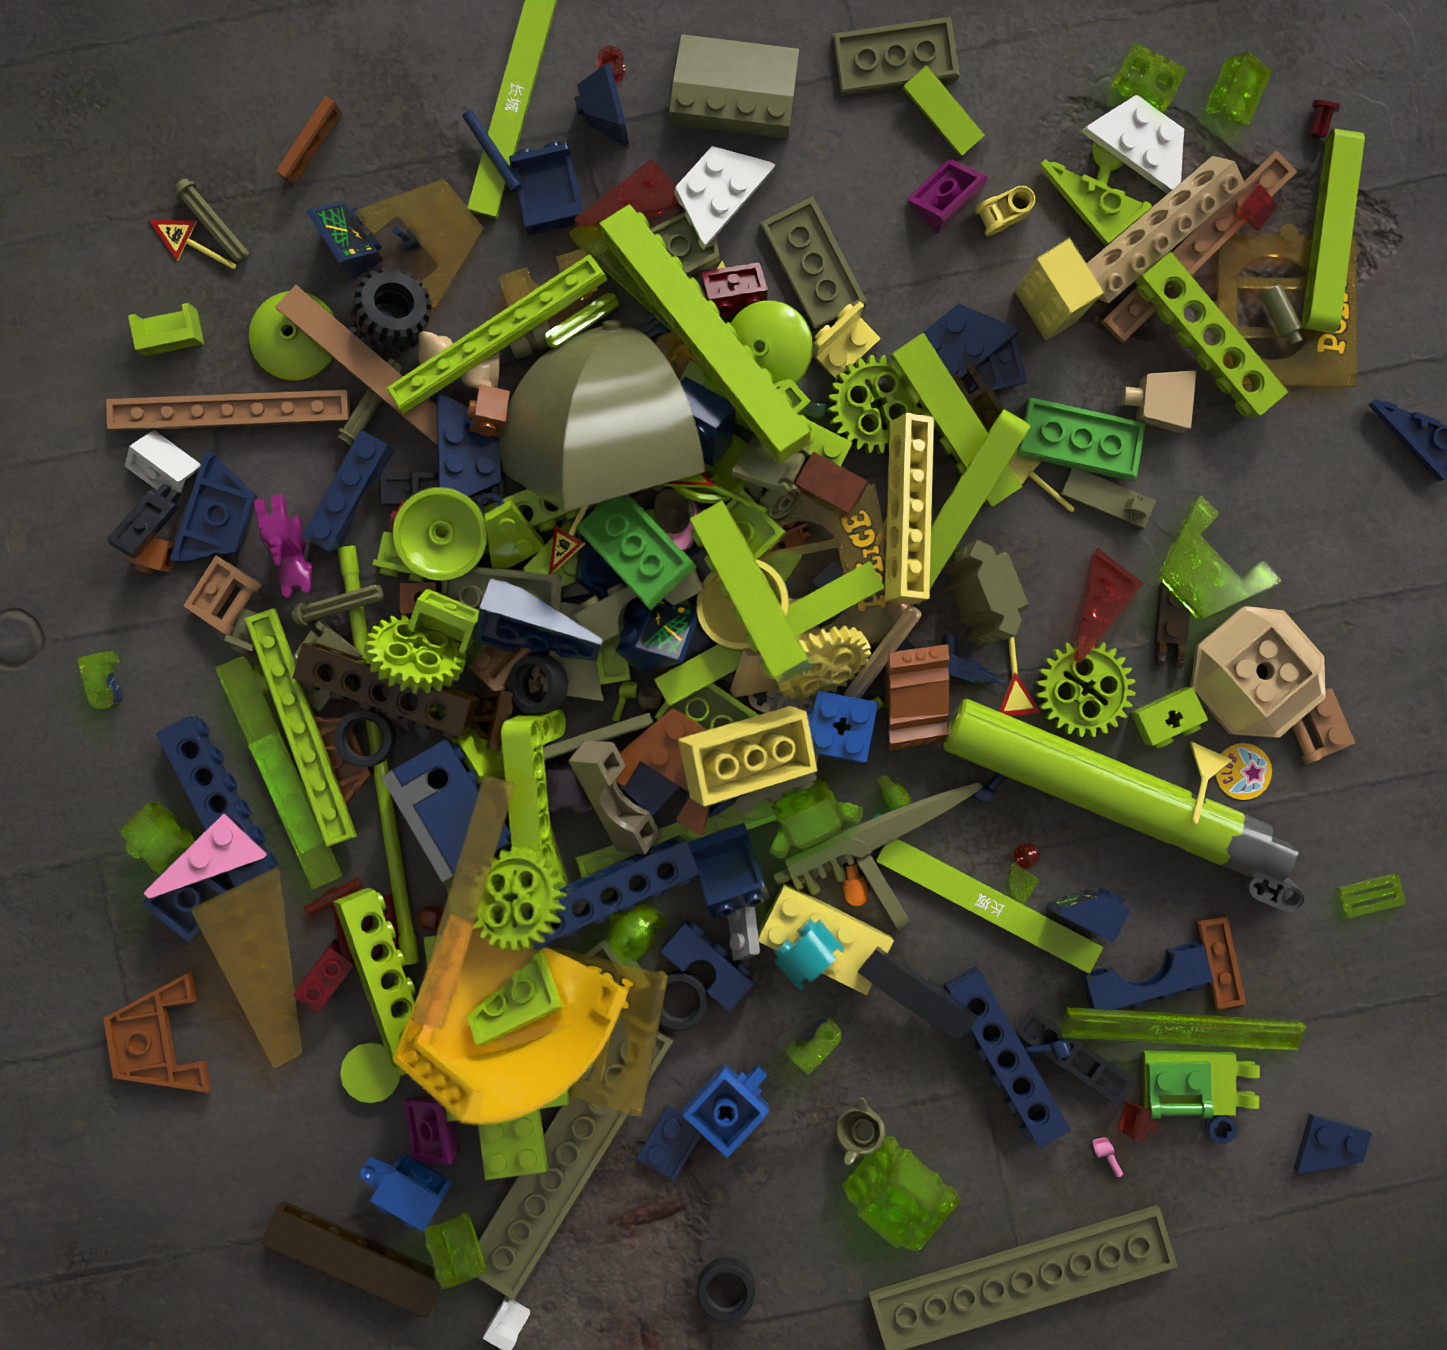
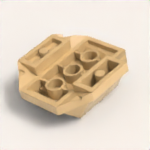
(1228, 680)

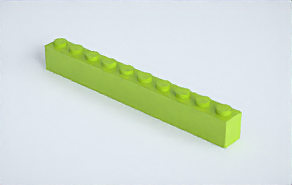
(705, 334)

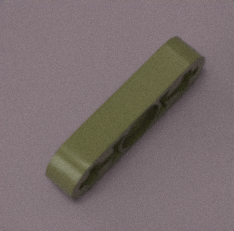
(883, 891)

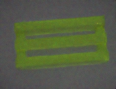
(1346, 901)

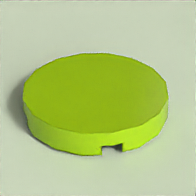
(368, 1073)

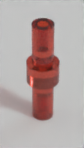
(332, 895)

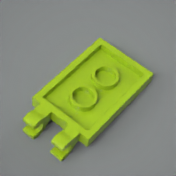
(1223, 1079)

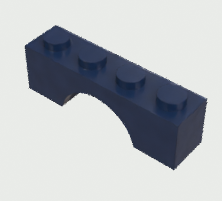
(335, 512)
(1182, 969)

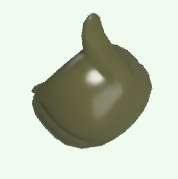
(859, 1131)

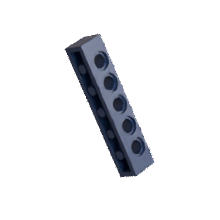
(203, 797)
(617, 876)
(1049, 1122)

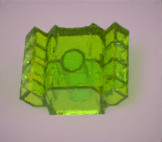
(810, 817)
(900, 1196)

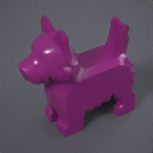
(285, 543)

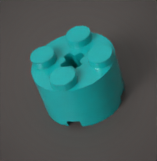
(808, 953)

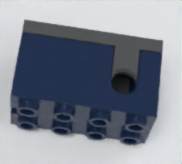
(439, 815)

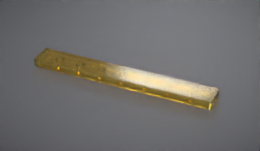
(463, 902)

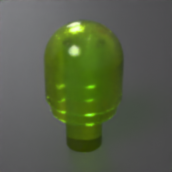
(893, 793)

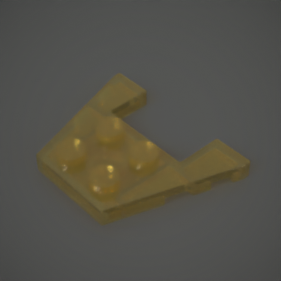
(437, 222)

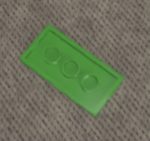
(1082, 439)
(636, 548)

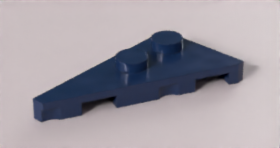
(1419, 433)

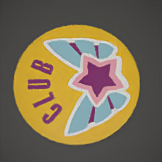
(1247, 773)

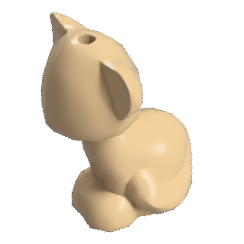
(485, 373)

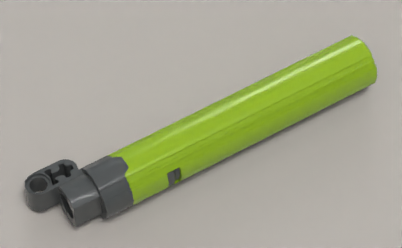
(1127, 798)

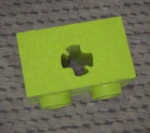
(1186, 710)

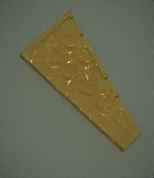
(252, 948)

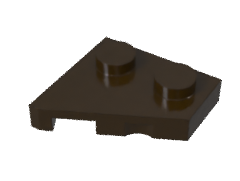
(492, 712)

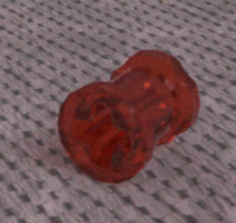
(614, 55)

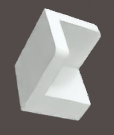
(506, 1324)

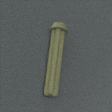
(186, 191)
(363, 412)
(304, 614)

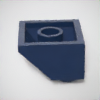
(602, 105)

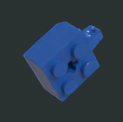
(830, 711)
(726, 1089)
(406, 1189)

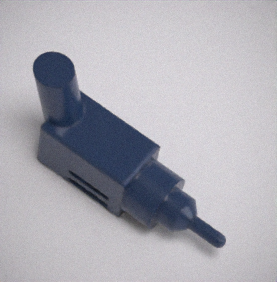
(967, 669)

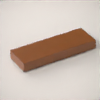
(309, 141)
(1217, 940)

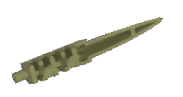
(862, 839)

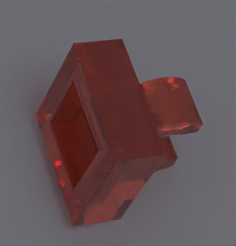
(1137, 1122)

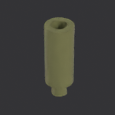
(1282, 314)

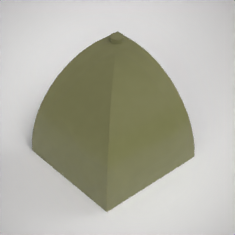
(599, 420)

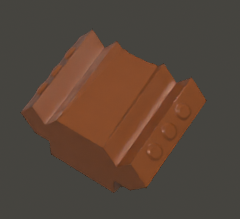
(916, 697)

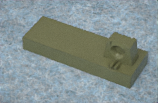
(1107, 498)

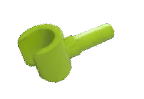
(627, 690)

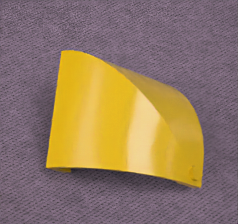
(524, 1066)

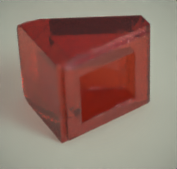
(1256, 207)

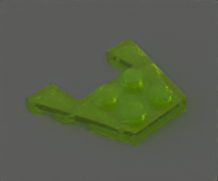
(1200, 575)

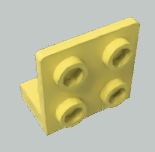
(844, 341)

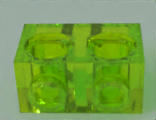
(1151, 69)

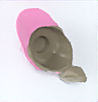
(674, 515)

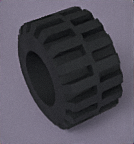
(394, 289)

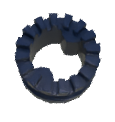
(485, 500)
(1229, 1133)

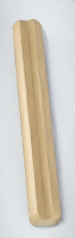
(880, 656)

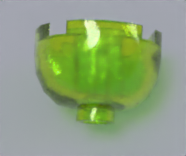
(633, 930)

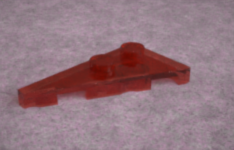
(646, 190)
(1106, 595)

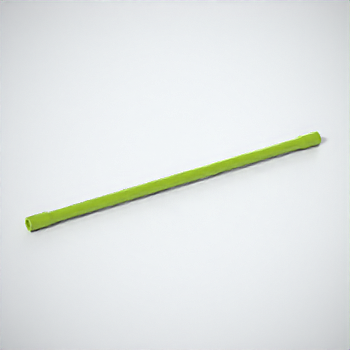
(407, 938)

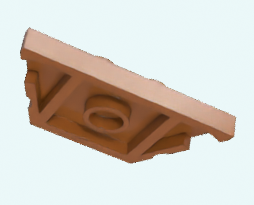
(348, 776)

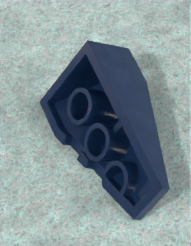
(516, 618)

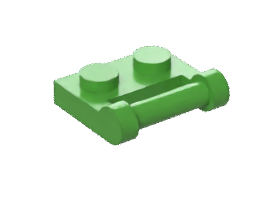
(1179, 1079)

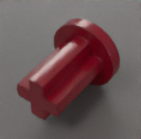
(1322, 117)

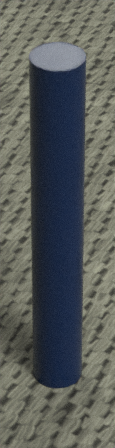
(491, 150)

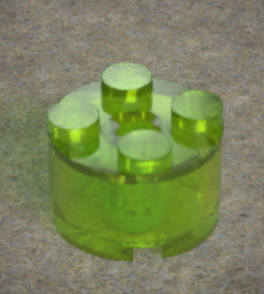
(155, 836)

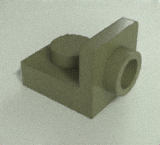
(240, 635)

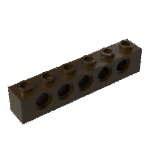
(312, 671)

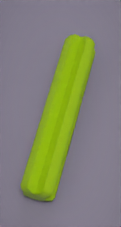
(581, 320)

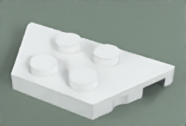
(1142, 140)
(718, 189)

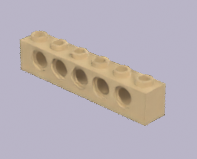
(1165, 225)

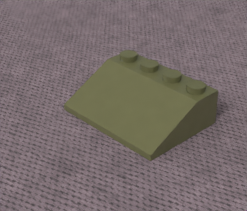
(733, 86)

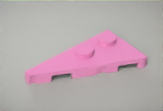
(215, 852)

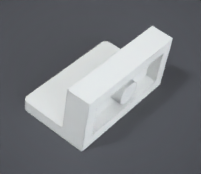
(160, 462)

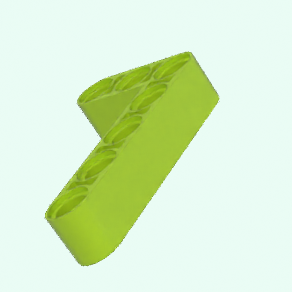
(525, 766)

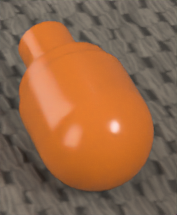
(855, 886)

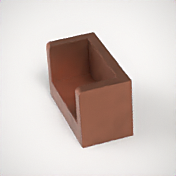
(831, 483)

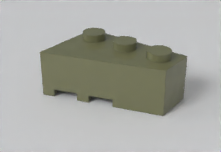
(581, 674)

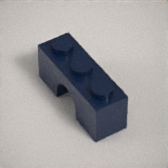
(689, 945)

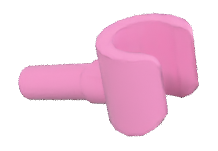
(1103, 1148)

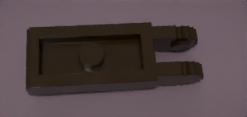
(981, 398)
(1170, 627)

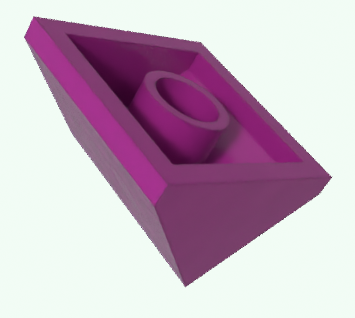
(947, 193)
(429, 1132)

